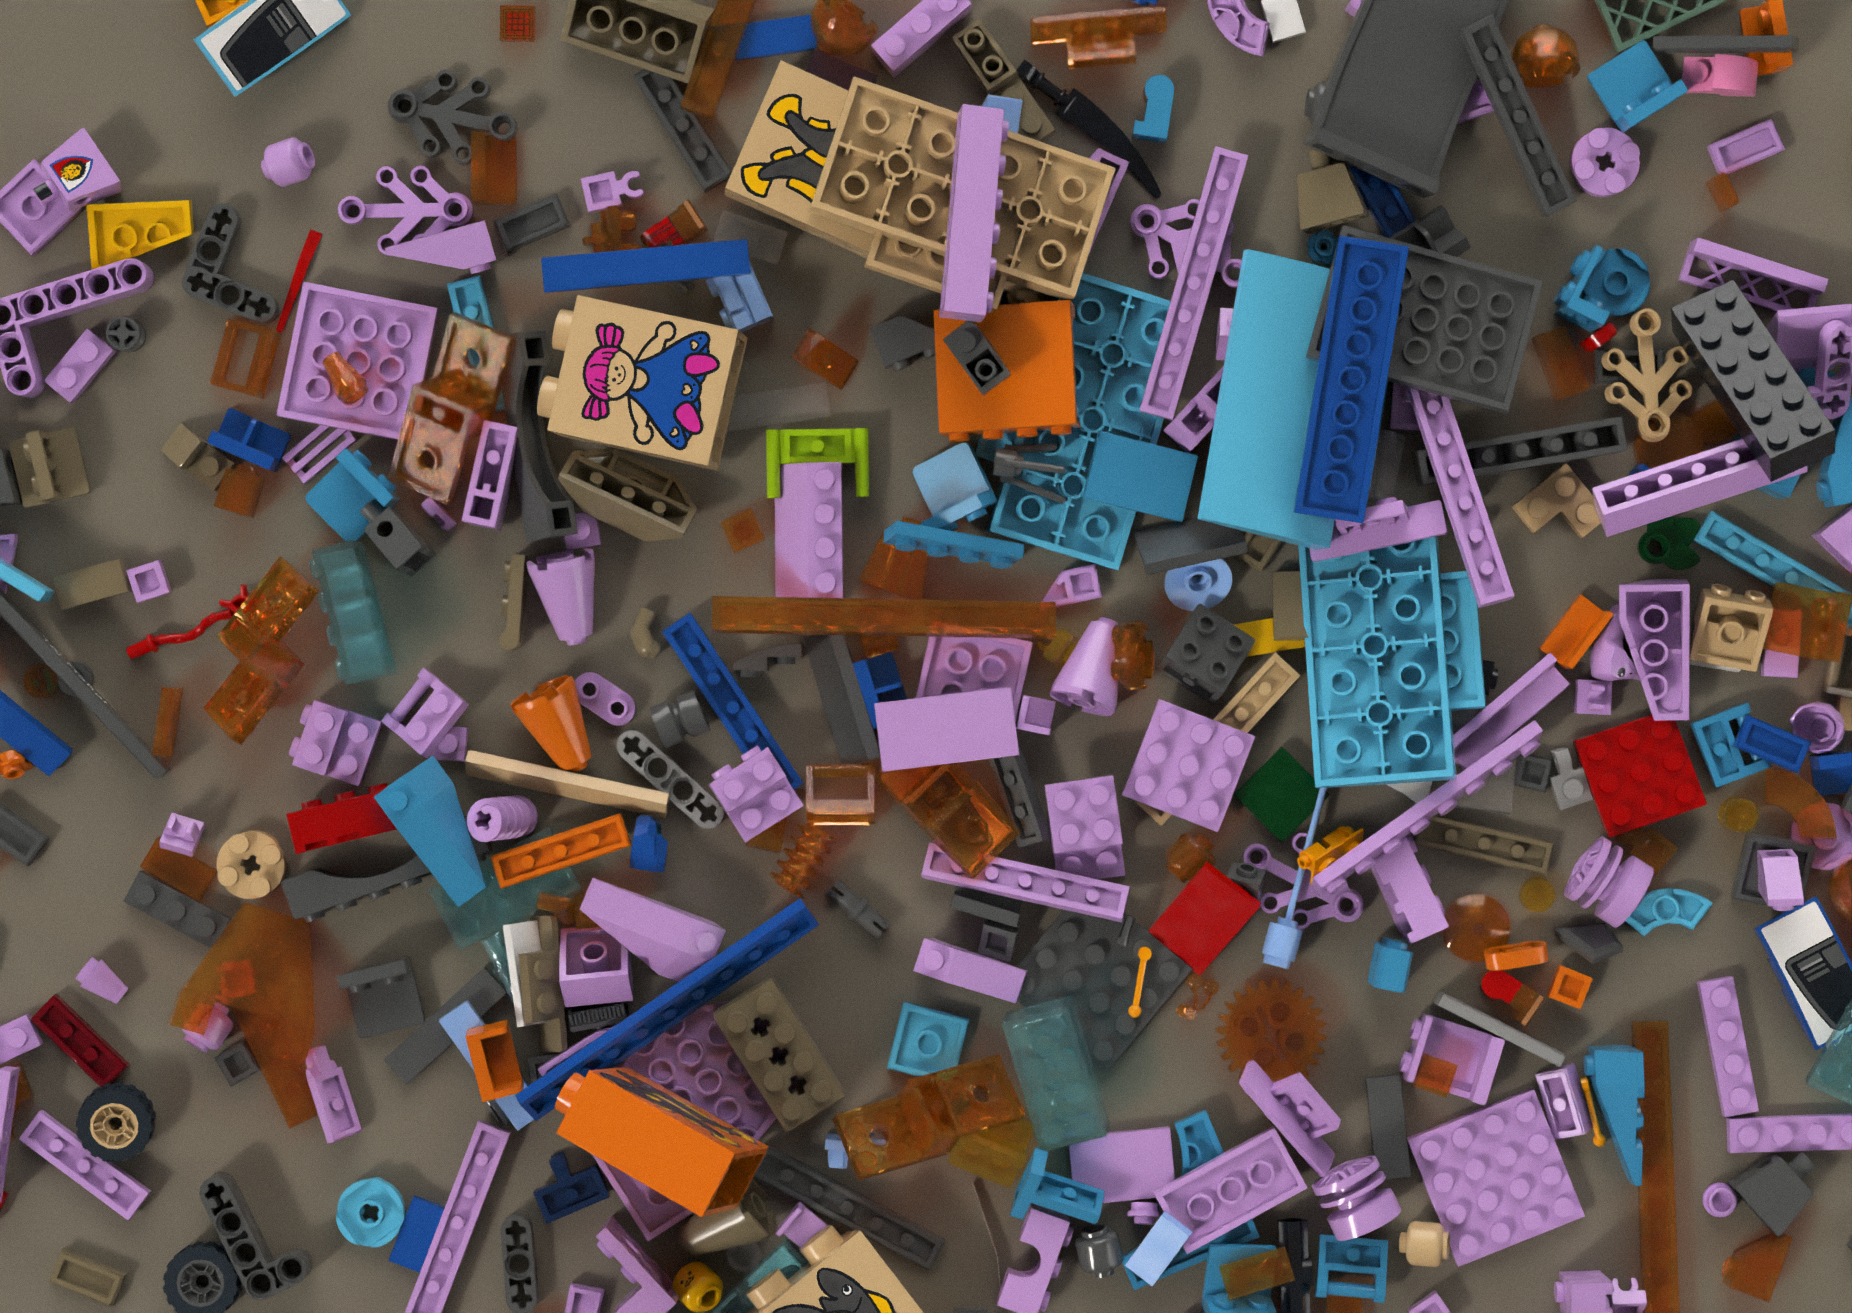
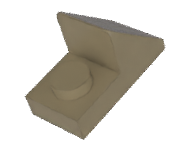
(197, 456)

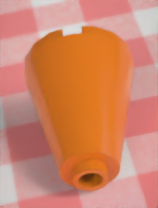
(556, 722)

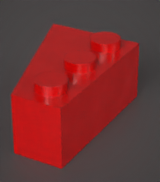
(338, 821)

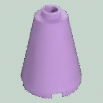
(566, 592)
(1087, 672)

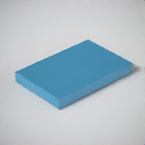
(1140, 476)

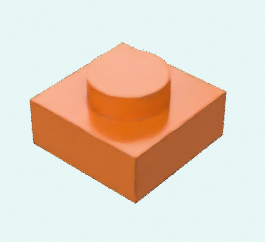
(1569, 986)

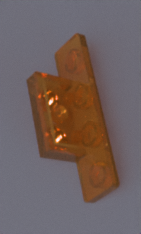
(1099, 36)

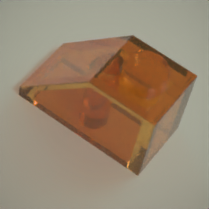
(1757, 1265)

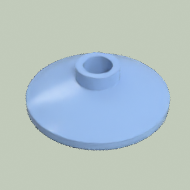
(1206, 589)

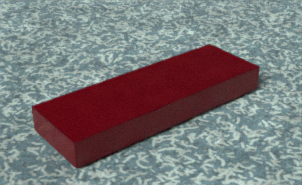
(79, 1041)

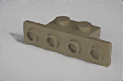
(541, 986)

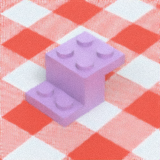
(1085, 827)

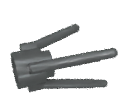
(1009, 463)

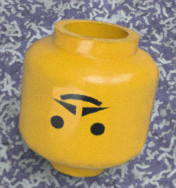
(698, 1287)

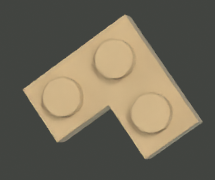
(1561, 494)

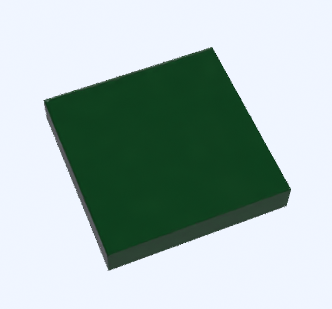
(1280, 794)

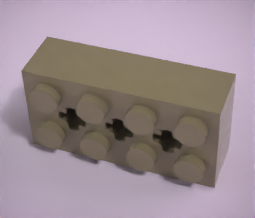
(773, 1076)

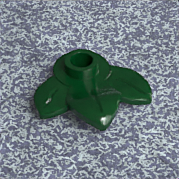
(1674, 541)

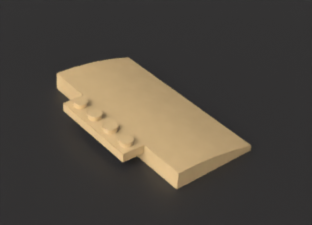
(894, 180)

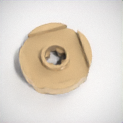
(240, 848)

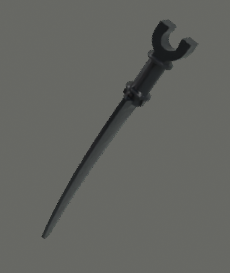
(1093, 121)

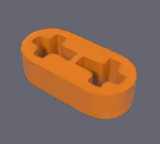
(1516, 955)

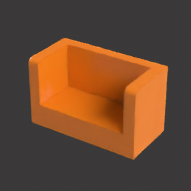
(494, 1060)

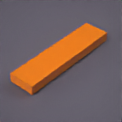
(561, 850)

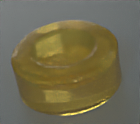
(1536, 894)

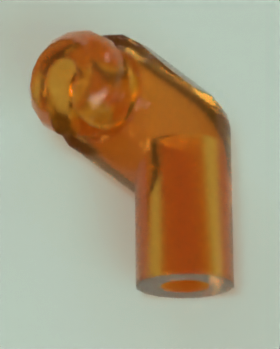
(561, 906)

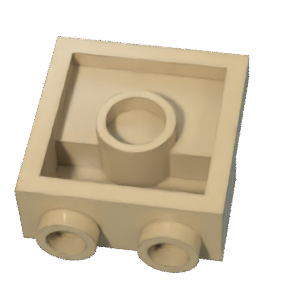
(1730, 627)

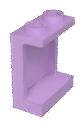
(1469, 1048)

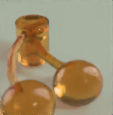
(1194, 983)

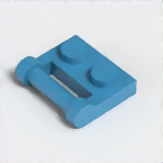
(1715, 744)
(1351, 1256)

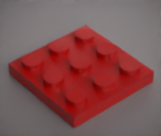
(1639, 774)

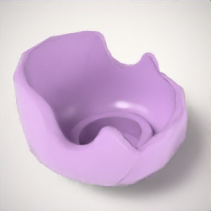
(1820, 725)

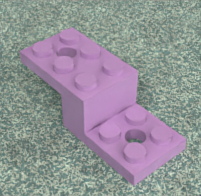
(654, 1289)

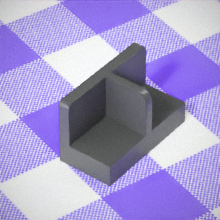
(1435, 233)

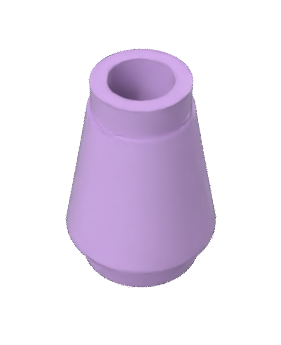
(101, 980)

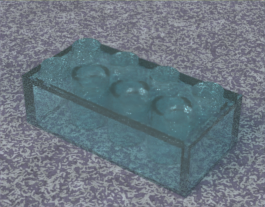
(353, 613)
(1056, 1074)

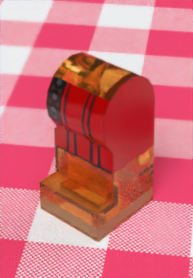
(675, 229)
(1504, 986)

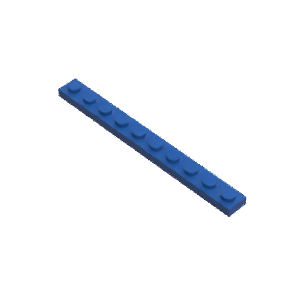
(672, 1005)

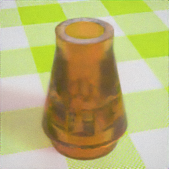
(345, 379)

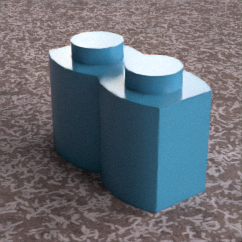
(1390, 965)

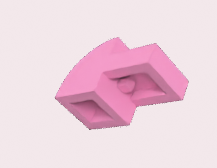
(1721, 75)

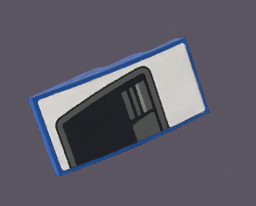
(1809, 967)

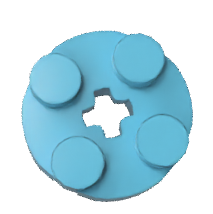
(390, 1214)

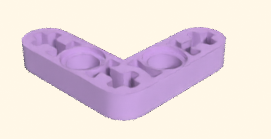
(1827, 354)

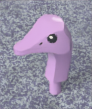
(1607, 655)

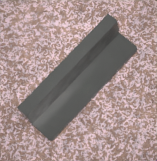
(842, 698)

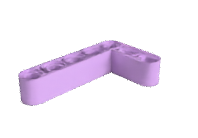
(55, 308)

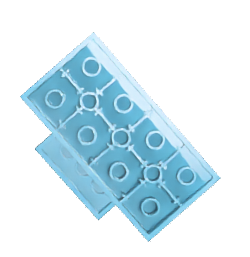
(1113, 357)
(1266, 404)
(1388, 663)

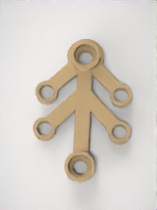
(1648, 381)

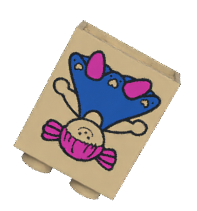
(643, 381)

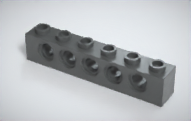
(1534, 449)

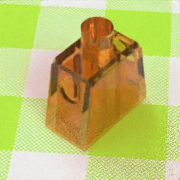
(896, 569)

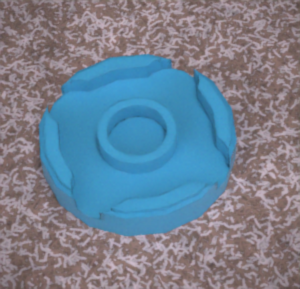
(1619, 281)

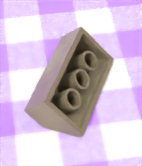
(644, 33)

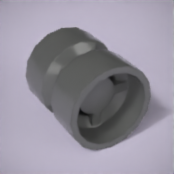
(679, 719)

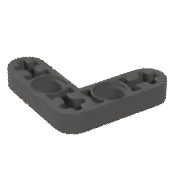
(212, 269)

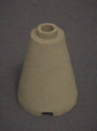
(730, 1228)

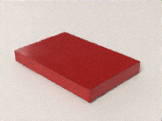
(1204, 917)

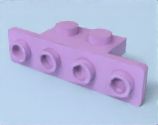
(1384, 526)
(1296, 1113)

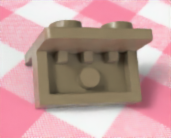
(49, 466)

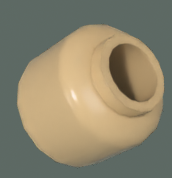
(1425, 1244)

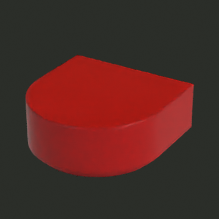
(1599, 337)

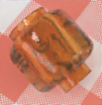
(1189, 855)

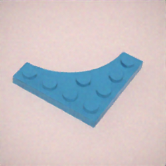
(1198, 1146)

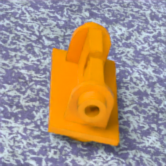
(1338, 844)

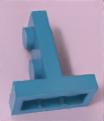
(1055, 1192)

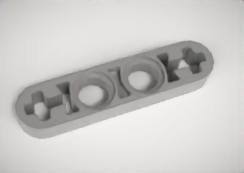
(668, 781)

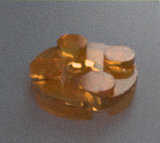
(1133, 655)

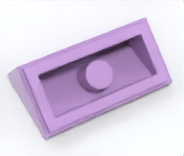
(1564, 1101)

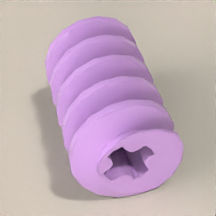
(501, 818)

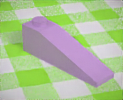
(1658, 634)
(657, 933)

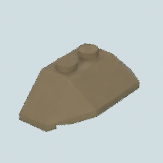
(628, 494)

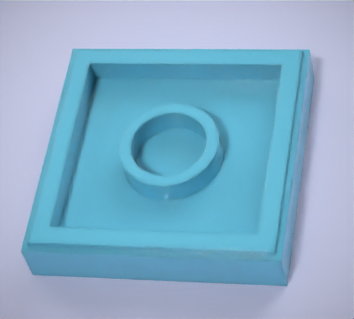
(926, 1040)

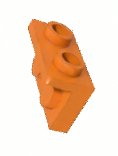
(1763, 21)

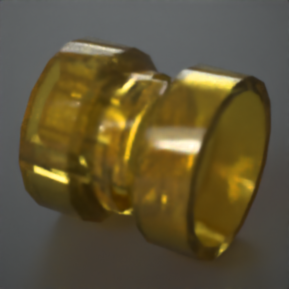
(1744, 814)

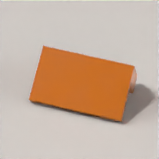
(1575, 632)

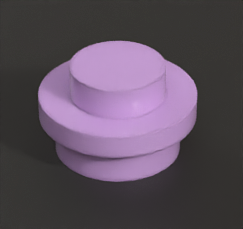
(1719, 1199)
(1144, 1212)

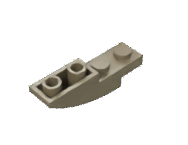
(1000, 78)

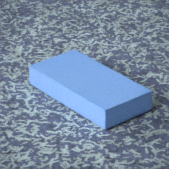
(1158, 1248)

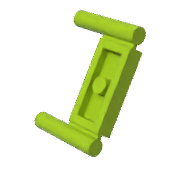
(815, 446)

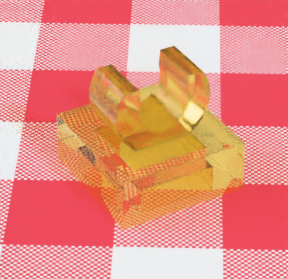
(1060, 648)

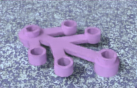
(412, 209)
(1176, 238)
(1306, 890)

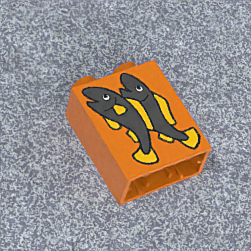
(659, 1138)

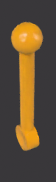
(1144, 954)
(1599, 1139)

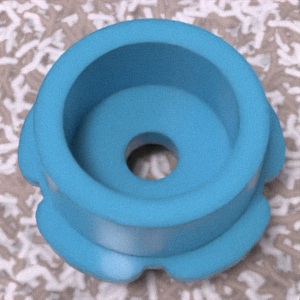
(1314, 245)

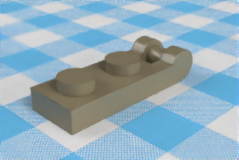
(514, 603)

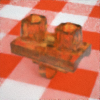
(612, 224)

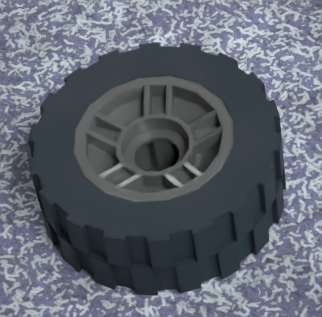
(185, 1270)

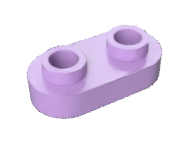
(604, 698)

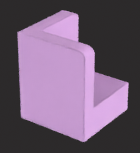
(1035, 715)

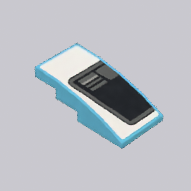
(265, 36)

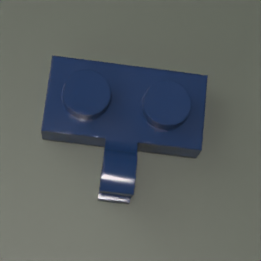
(570, 1191)

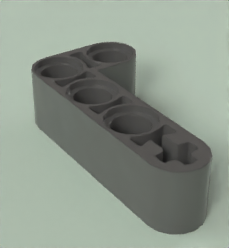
(249, 1233)

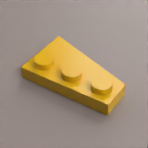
(135, 228)

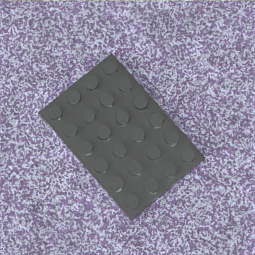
(1455, 327)

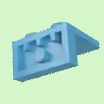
(1634, 86)
(1585, 312)
(1214, 1295)

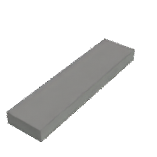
(1499, 1028)

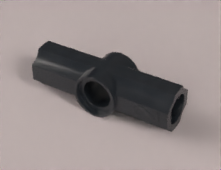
(1295, 1238)

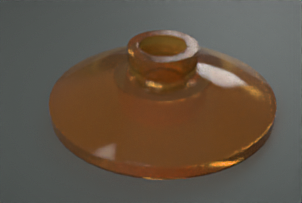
(1463, 915)

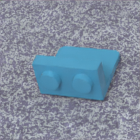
(954, 487)
(347, 490)

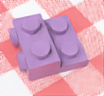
(335, 742)
(755, 793)

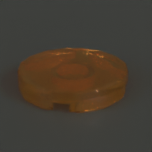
(1682, 441)

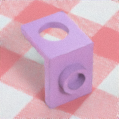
(800, 1224)

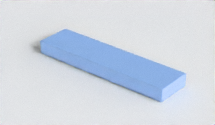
(456, 1025)

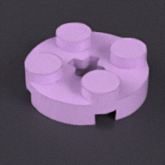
(1586, 169)

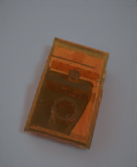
(952, 812)

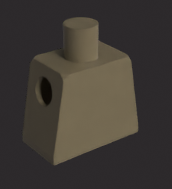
(1328, 195)

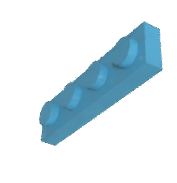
(944, 542)

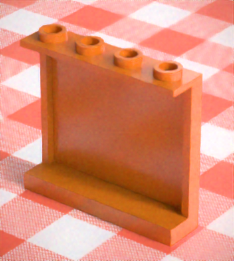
(1040, 393)

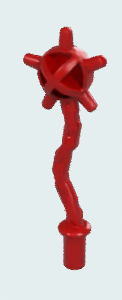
(152, 643)

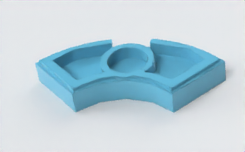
(1668, 906)

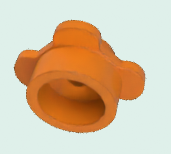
(13, 764)

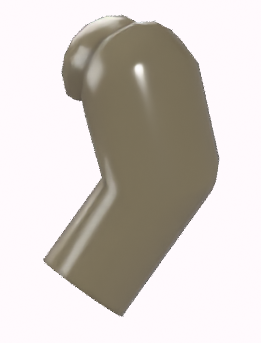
(641, 635)

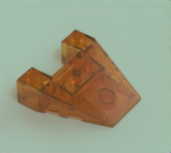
(261, 968)

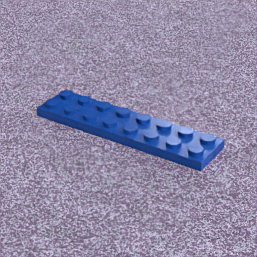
(1351, 379)

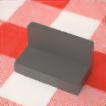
(987, 905)

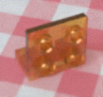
(1808, 622)

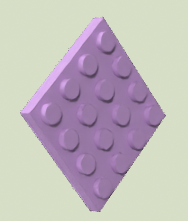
(376, 335)
(1495, 1177)

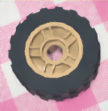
(102, 1136)

